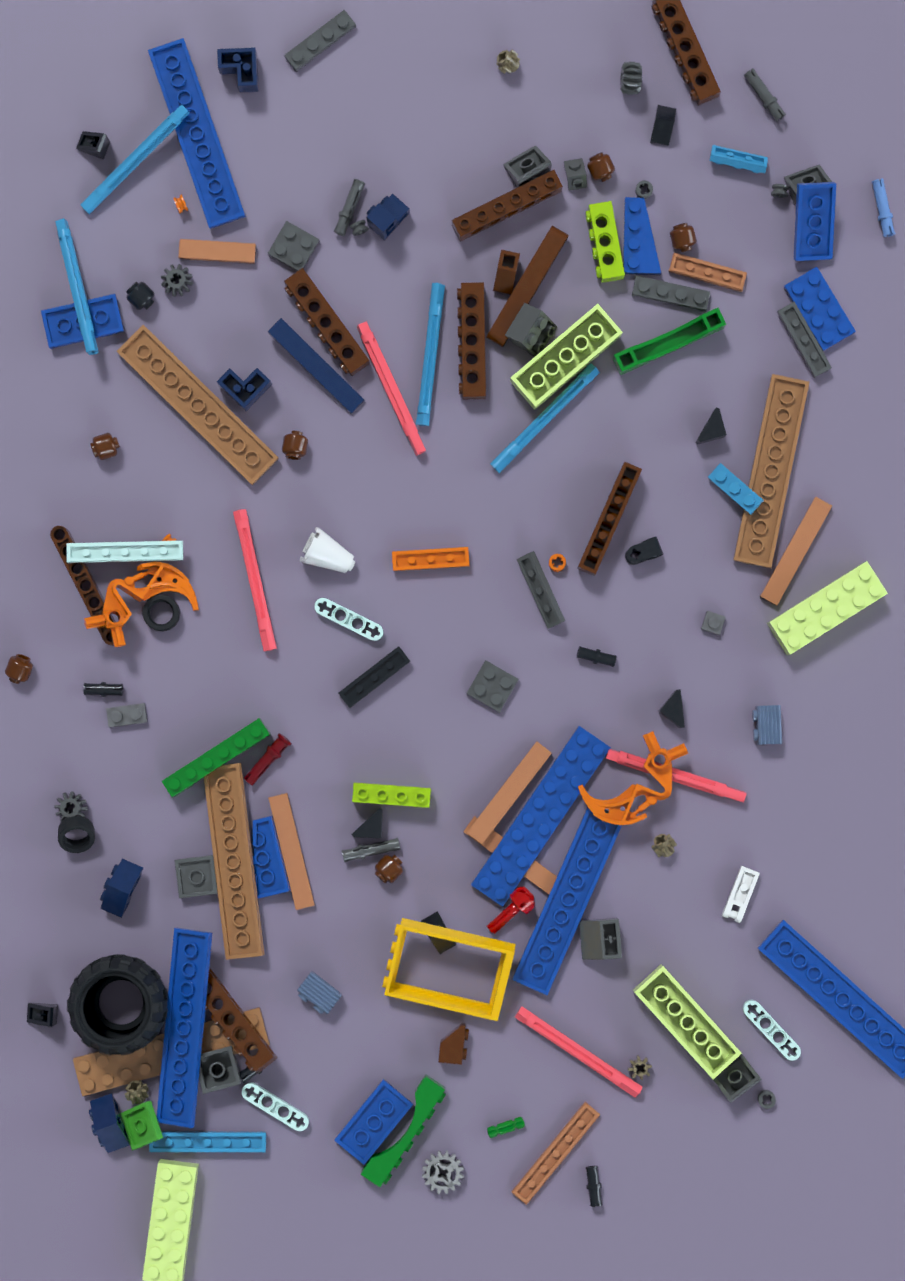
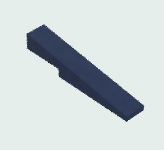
(315, 365)

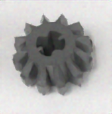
(631, 78)
(170, 277)
(65, 804)

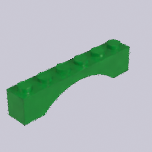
(671, 341)
(216, 757)
(380, 1164)

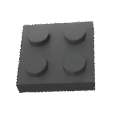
(293, 246)
(492, 686)
(196, 876)

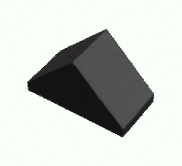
(663, 125)
(93, 144)
(713, 429)
(673, 709)
(371, 827)
(440, 944)
(42, 1014)

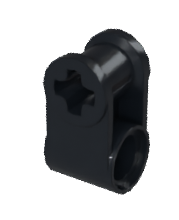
(647, 550)

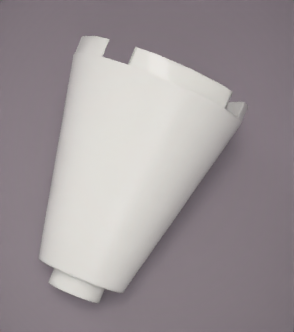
(326, 553)

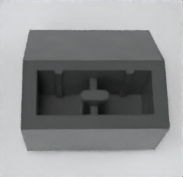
(531, 330)
(600, 939)

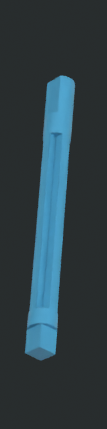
(134, 159)
(76, 286)
(430, 354)
(544, 418)

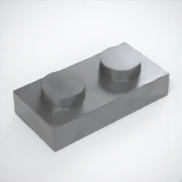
(126, 715)

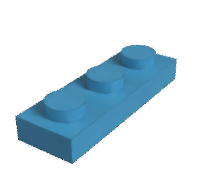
(738, 159)
(735, 489)

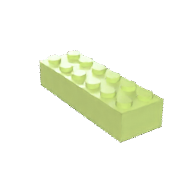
(566, 356)
(827, 608)
(687, 1021)
(170, 1221)

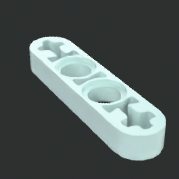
(350, 616)
(773, 1028)
(273, 1109)

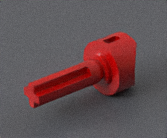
(522, 901)

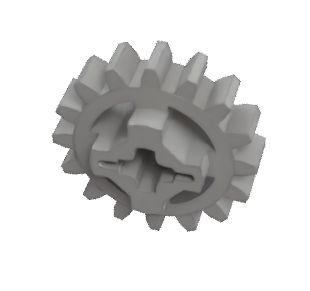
(435, 1177)

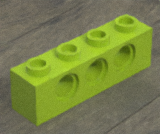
(604, 212)
(391, 795)

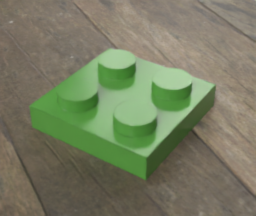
(141, 1125)

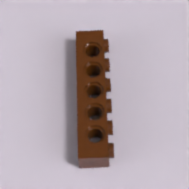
(698, 93)
(507, 205)
(301, 280)
(475, 292)
(609, 518)
(265, 1055)

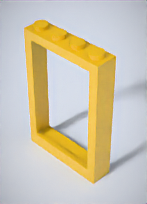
(442, 1000)

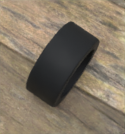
(161, 627)
(73, 823)

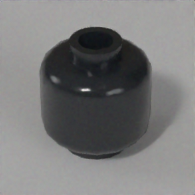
(140, 295)

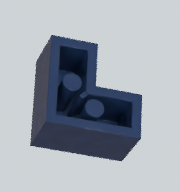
(240, 62)
(387, 216)
(247, 391)
(120, 887)
(108, 1123)

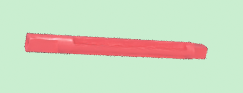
(391, 388)
(263, 618)
(679, 776)
(579, 1052)

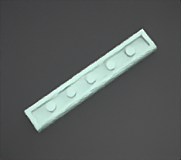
(124, 551)

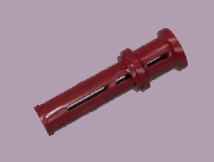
(273, 752)

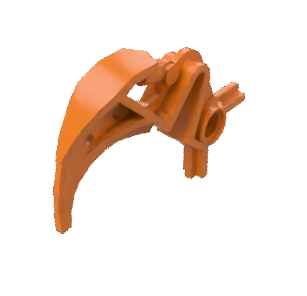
(115, 605)
(661, 773)

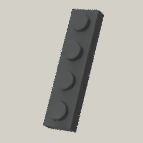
(320, 40)
(671, 293)
(804, 339)
(540, 590)

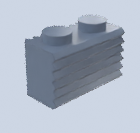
(768, 724)
(319, 993)

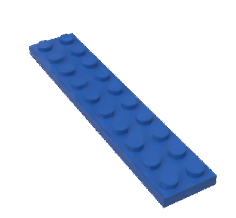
(197, 134)
(540, 816)
(566, 903)
(837, 995)
(184, 1027)

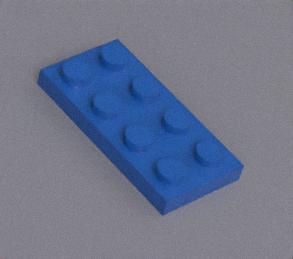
(814, 221)
(820, 308)
(63, 325)
(373, 1121)

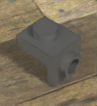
(575, 174)

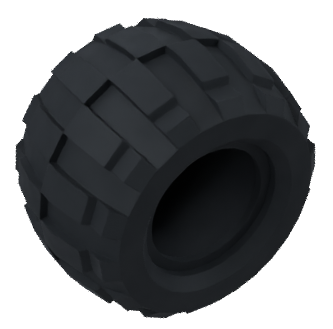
(90, 1022)

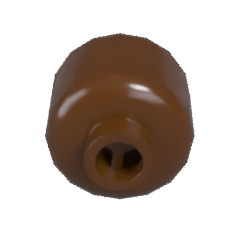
(601, 166)
(683, 237)
(295, 445)
(104, 446)
(19, 668)
(388, 868)

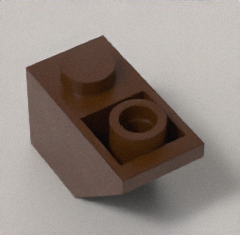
(506, 272)
(452, 1046)

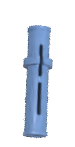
(885, 216)

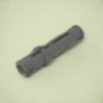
(767, 98)
(346, 214)
(370, 850)

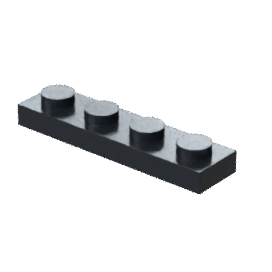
(374, 677)

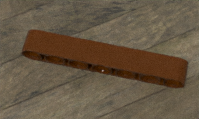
(528, 283)
(79, 579)

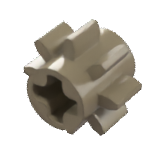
(508, 61)
(664, 845)
(640, 1073)
(136, 1092)

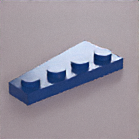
(639, 245)
(268, 859)

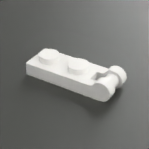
(740, 893)

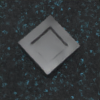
(713, 622)

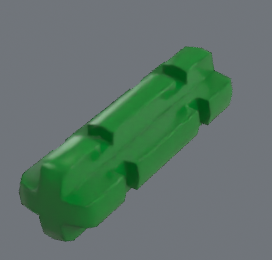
(505, 1127)

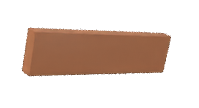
(217, 251)
(707, 272)

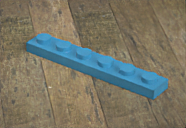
(210, 1141)

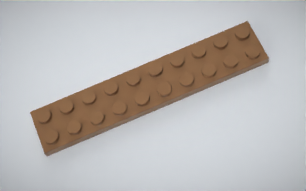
(197, 404)
(772, 469)
(233, 862)
(102, 1072)

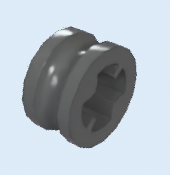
(649, 189)
(779, 190)
(359, 227)
(772, 1098)

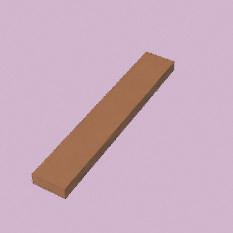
(795, 551)
(509, 792)
(291, 851)
(536, 873)
(555, 1153)

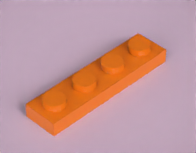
(430, 559)

